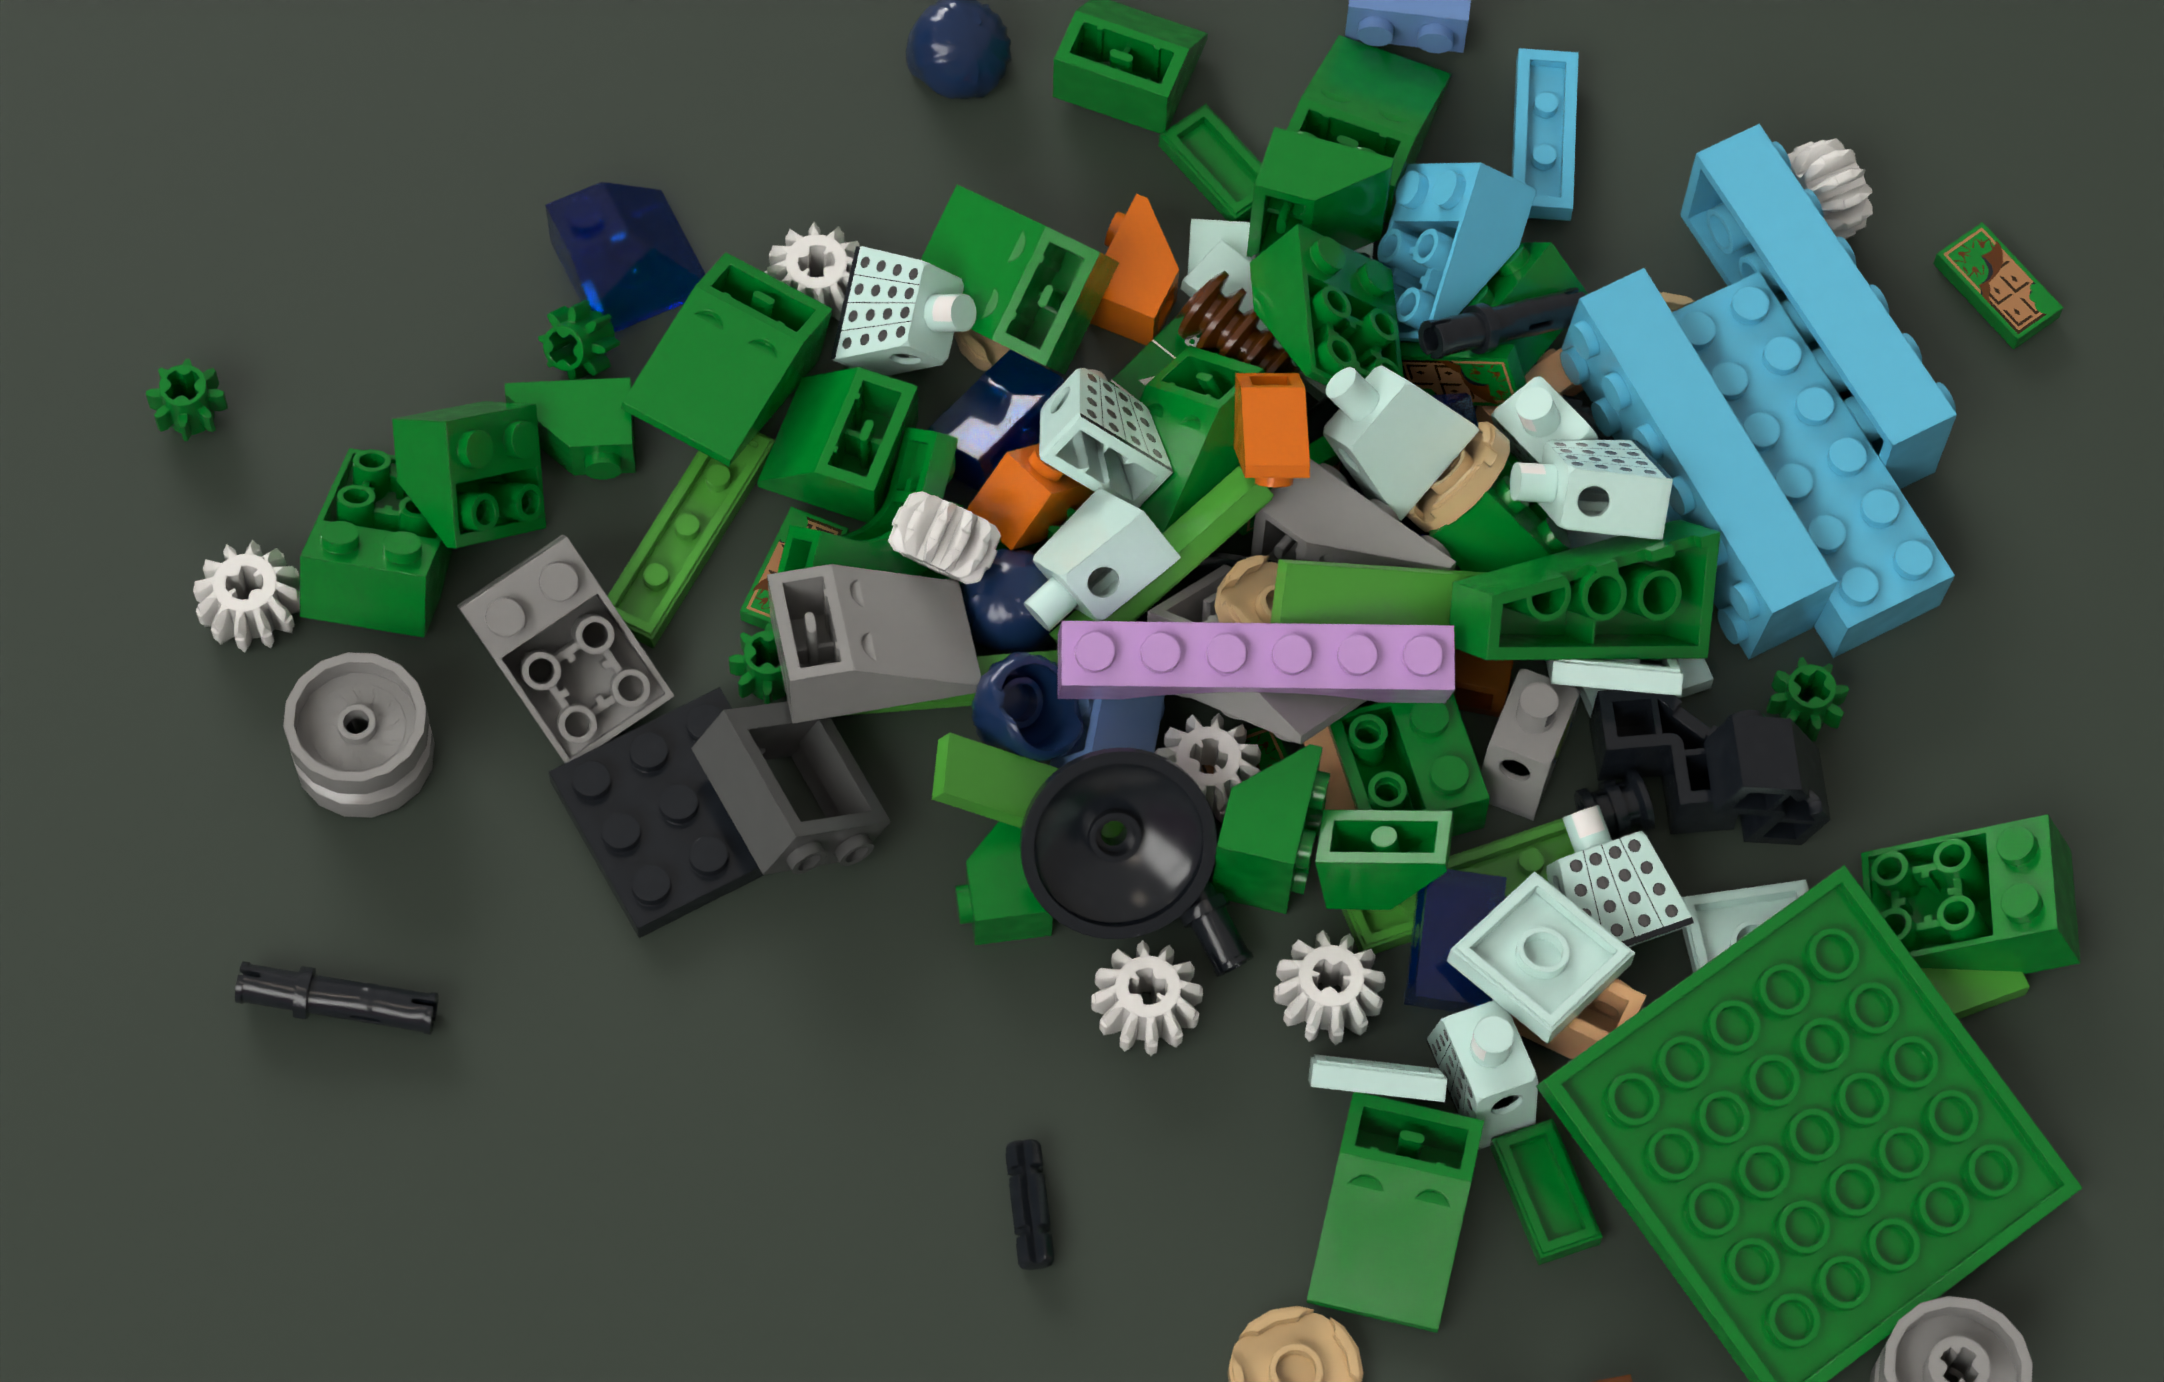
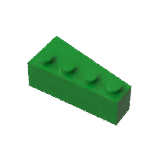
(1595, 601)

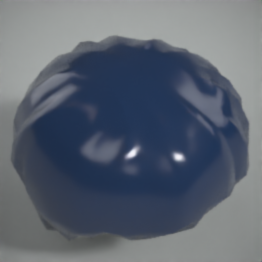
(959, 49)
(998, 609)
(1021, 711)

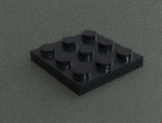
(657, 818)

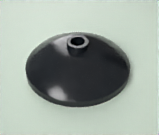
(1126, 881)

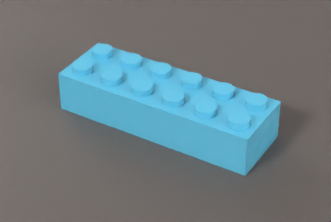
(1760, 218)
(1659, 393)
(1821, 462)

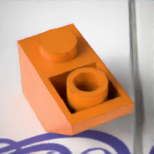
(1145, 278)
(1271, 428)
(1027, 497)

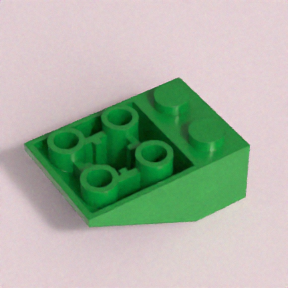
(1373, 103)
(1026, 280)
(1327, 305)
(729, 359)
(1195, 421)
(372, 553)
(1980, 897)
(1395, 1211)

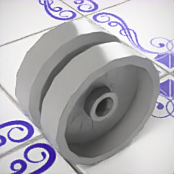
(359, 734)
(1953, 1342)

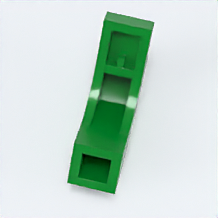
(922, 464)

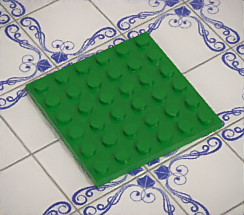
(1809, 1137)

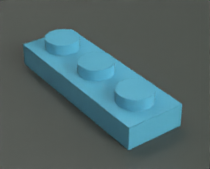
(1546, 129)

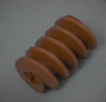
(1230, 330)

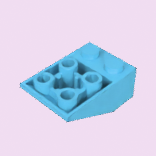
(1450, 237)

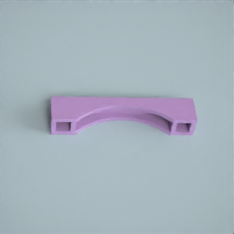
(1209, 657)

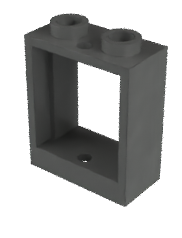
(735, 762)

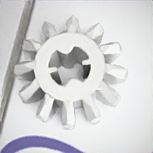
(1836, 182)
(811, 257)
(944, 537)
(226, 591)
(1215, 747)
(1332, 967)
(1168, 988)

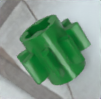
(579, 340)
(186, 399)
(763, 681)
(1810, 682)

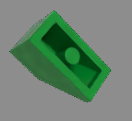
(582, 423)
(1380, 855)
(998, 894)

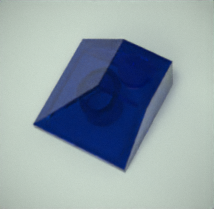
(623, 251)

